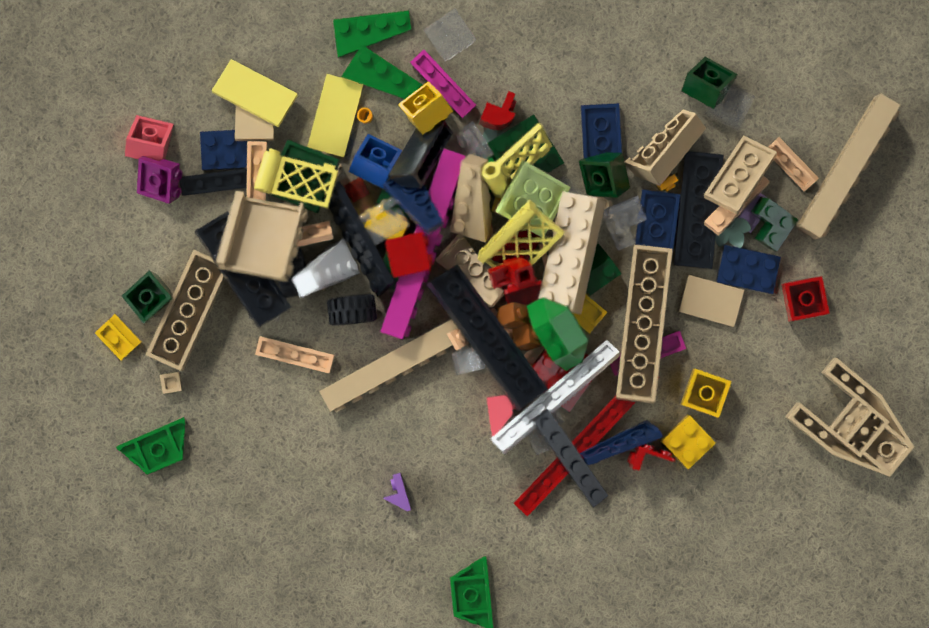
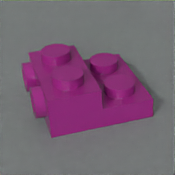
(159, 179)

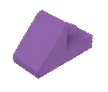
(399, 499)

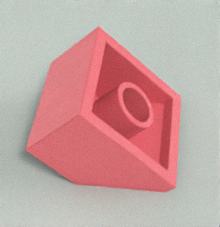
(148, 138)
(500, 411)

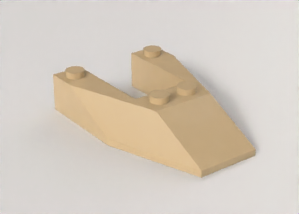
(865, 428)

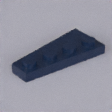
(416, 204)
(624, 441)

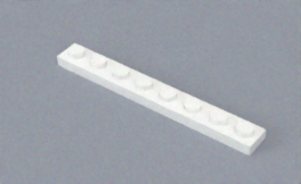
(556, 395)

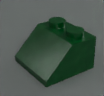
(708, 82)
(605, 175)
(602, 271)
(147, 296)

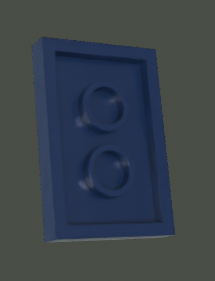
(600, 129)
(222, 151)
(661, 221)
(748, 269)

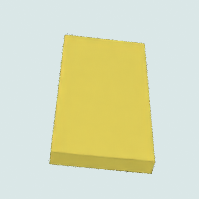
(254, 93)
(335, 115)

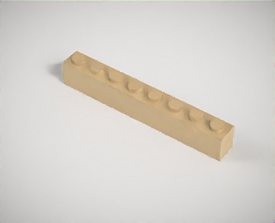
(387, 367)

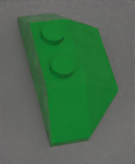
(558, 332)

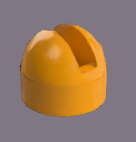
(362, 114)

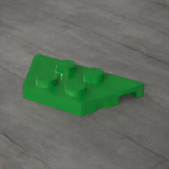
(157, 448)
(472, 594)

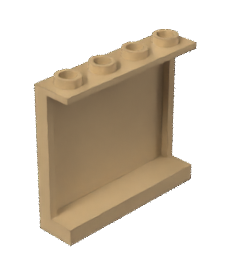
(261, 237)

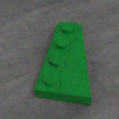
(368, 30)
(375, 72)

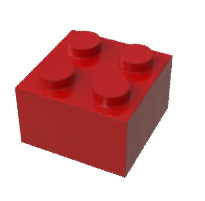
(805, 298)

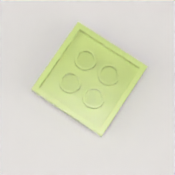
(532, 185)

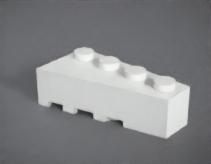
(329, 268)

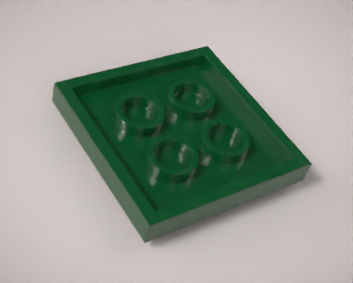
(508, 139)
(302, 153)

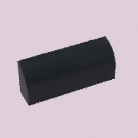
(420, 156)

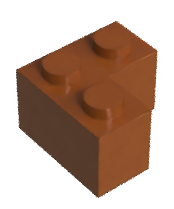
(516, 317)

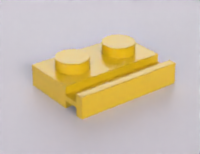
(590, 314)
(118, 337)

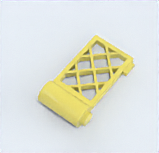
(271, 173)
(498, 175)

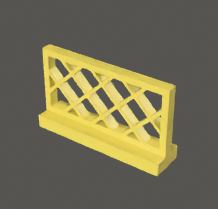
(511, 229)

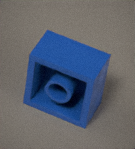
(374, 160)

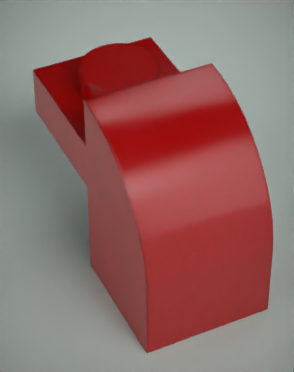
(497, 117)
(513, 271)

